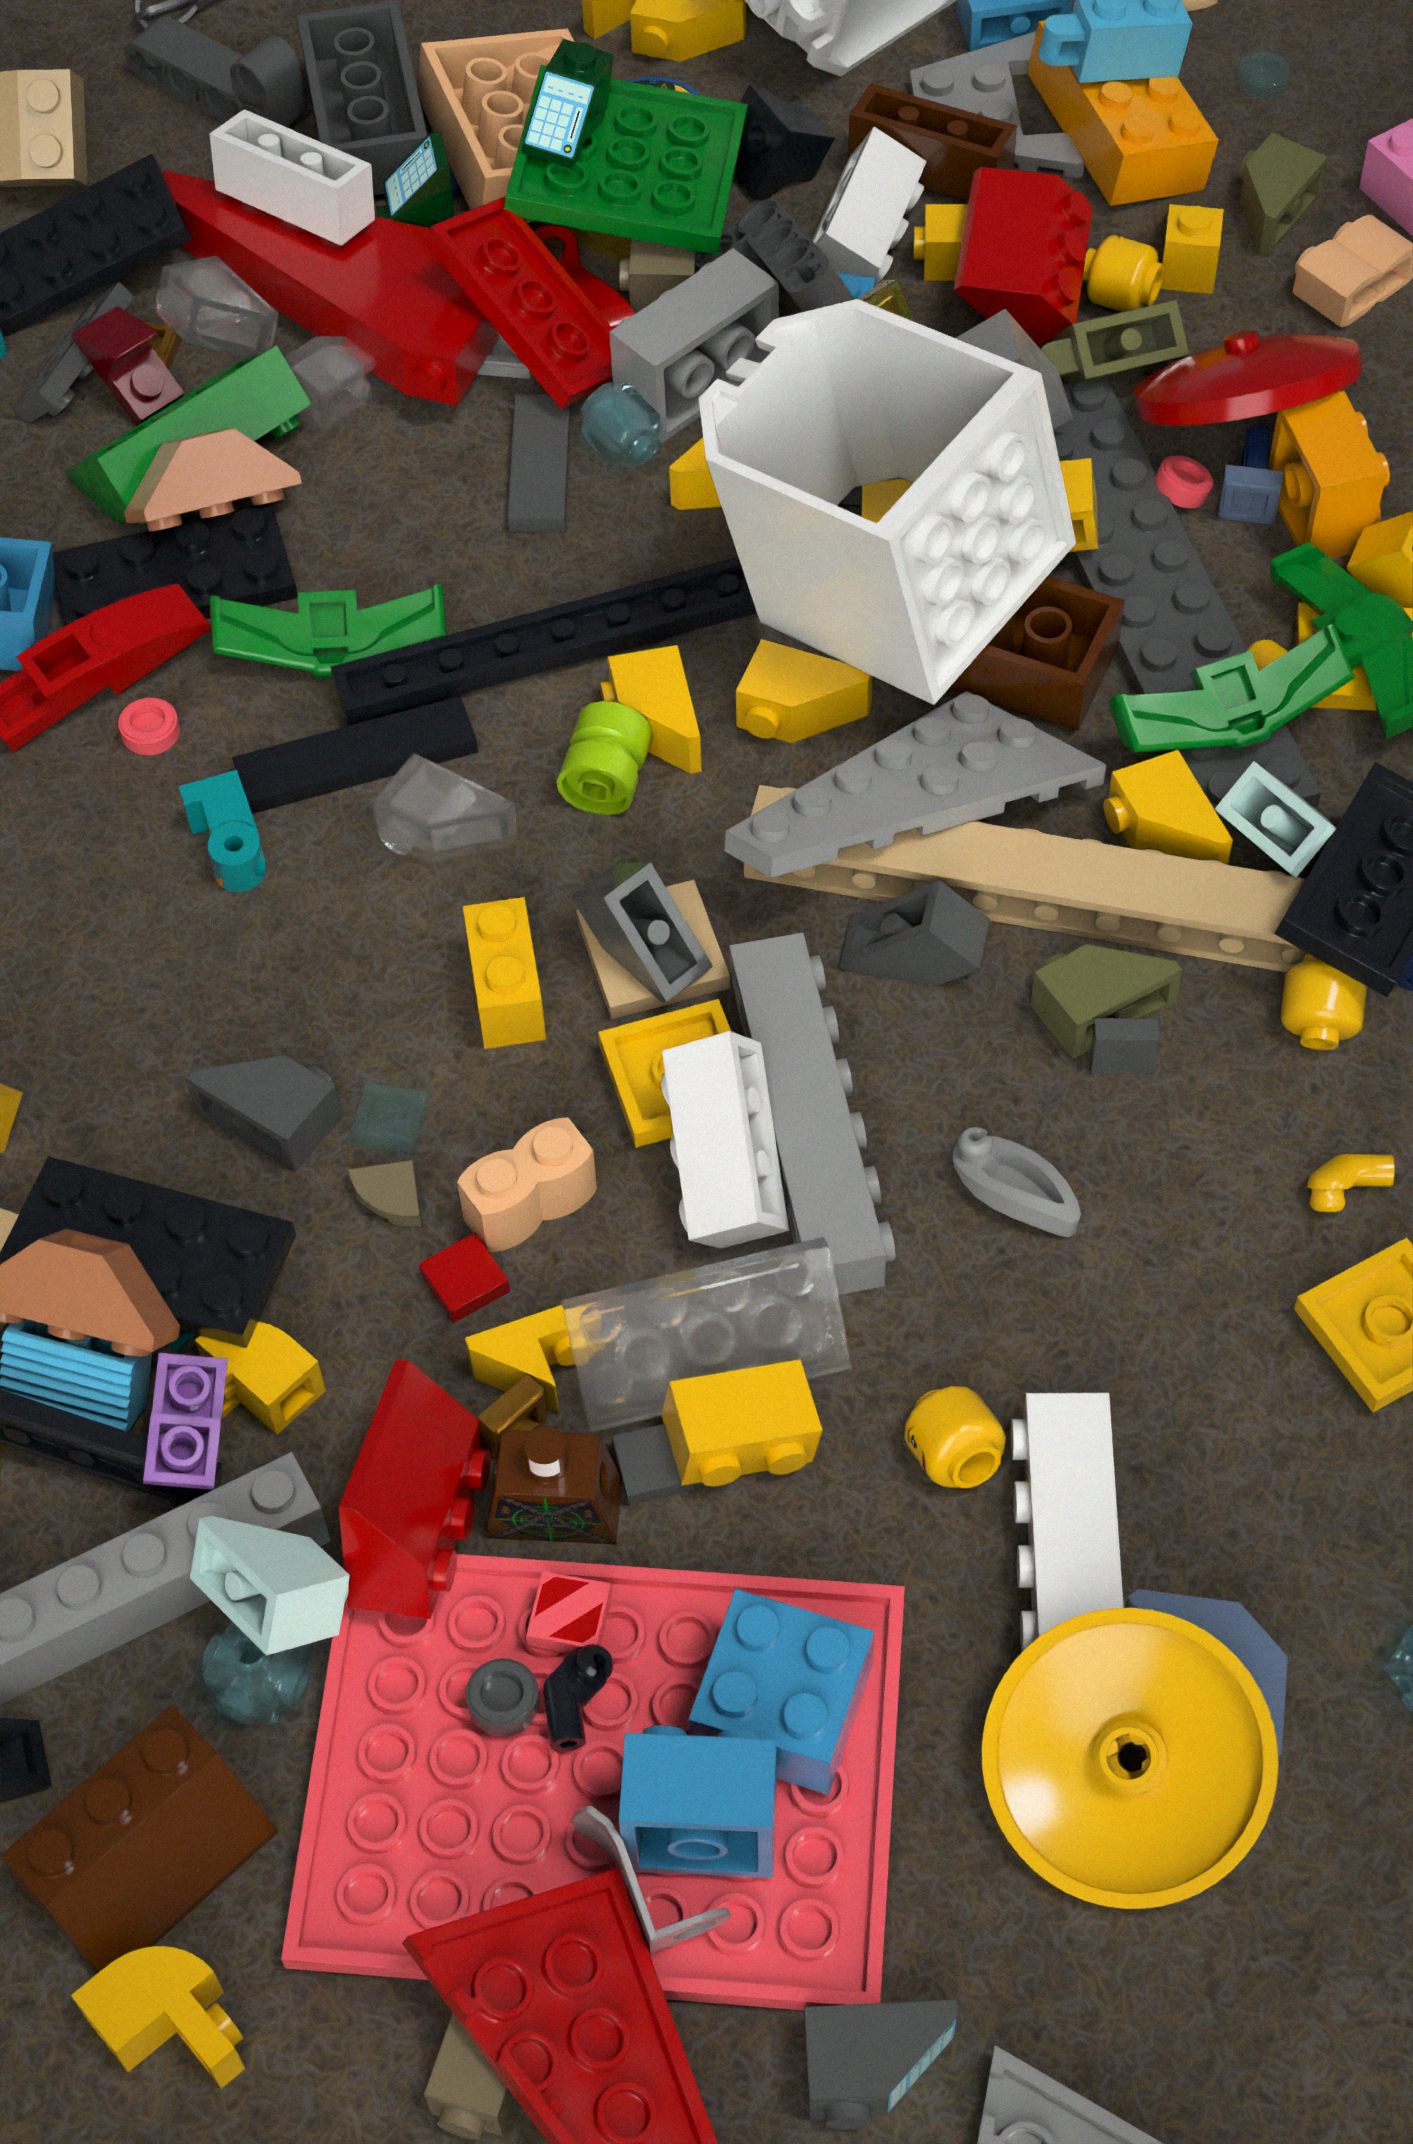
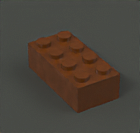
(1049, 654)

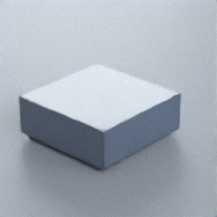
(1250, 494)

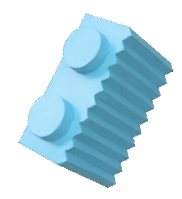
(74, 1374)

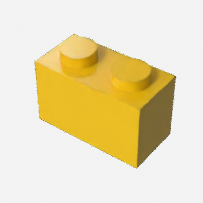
(504, 973)
(741, 1423)

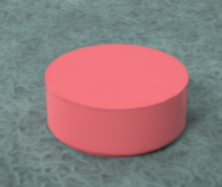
(1184, 481)
(149, 726)

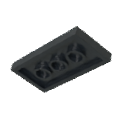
(87, 243)
(222, 556)
(1360, 891)
(201, 1254)

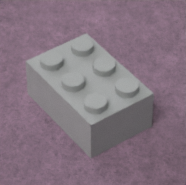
(694, 336)

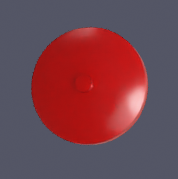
(1247, 378)

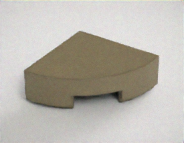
(389, 1191)

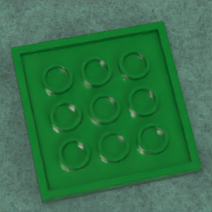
(648, 173)

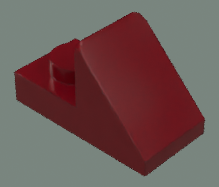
(124, 358)

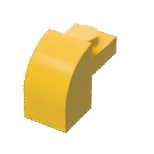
(268, 1377)
(151, 1997)

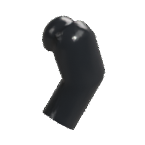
(570, 1690)

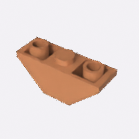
(207, 476)
(87, 1289)

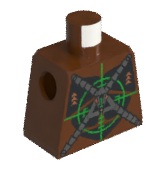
(554, 1488)

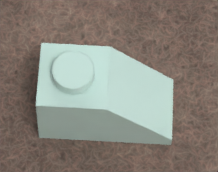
(1275, 818)
(269, 1583)

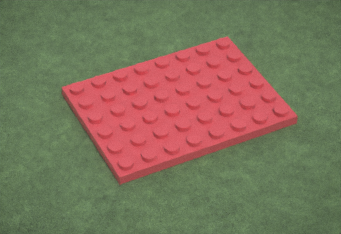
(437, 1820)

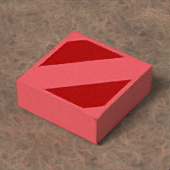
(568, 1612)

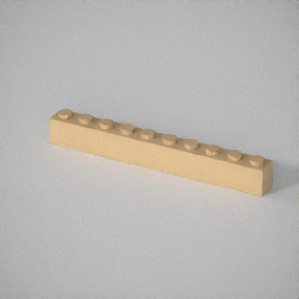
(1073, 888)

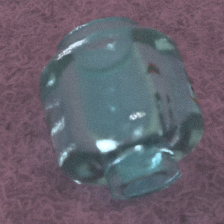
(621, 424)

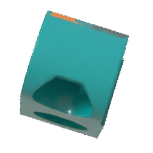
(234, 841)

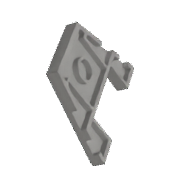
(984, 86)

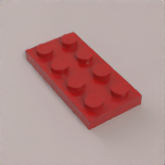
(527, 299)

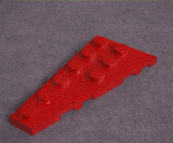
(570, 2014)

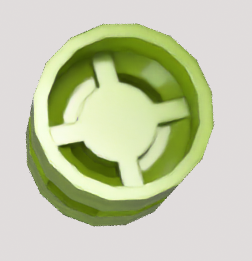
(604, 758)

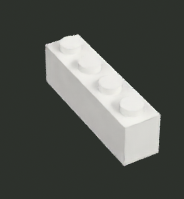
(1067, 1508)

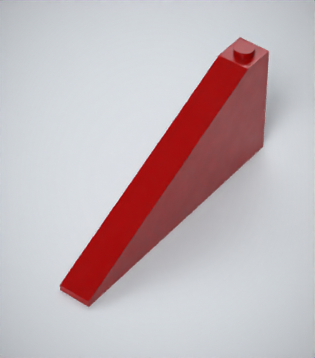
(374, 289)

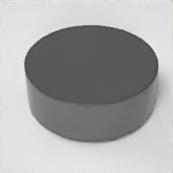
(502, 1697)

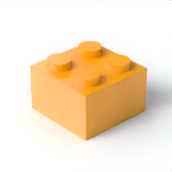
(1329, 474)

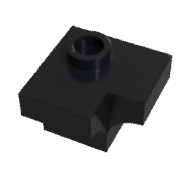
(778, 143)

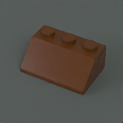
(139, 1842)

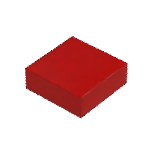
(464, 1277)

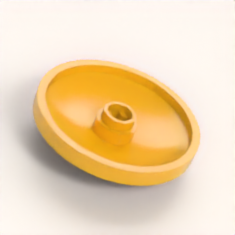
(1059, 1772)

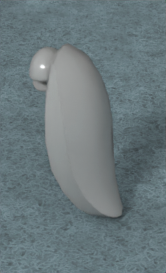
(1016, 1182)

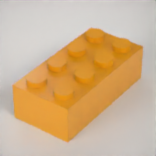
(1133, 134)

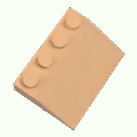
(480, 101)

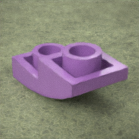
(185, 1421)

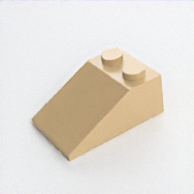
(42, 128)

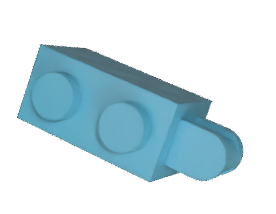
(1118, 39)

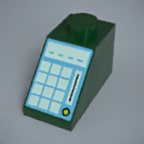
(569, 103)
(420, 187)

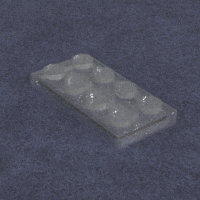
(701, 1324)

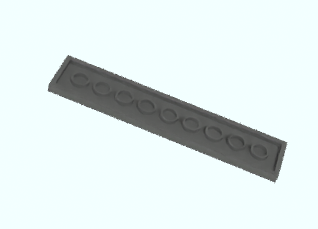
(1170, 605)

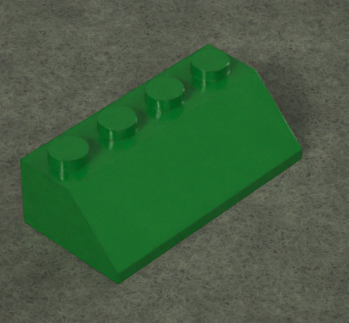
(251, 396)

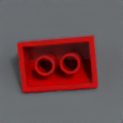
(1024, 249)
(410, 1496)

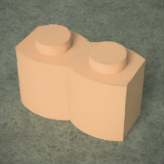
(1354, 270)
(520, 1187)

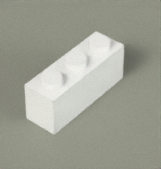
(292, 177)
(869, 206)
(724, 1140)

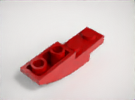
(94, 652)

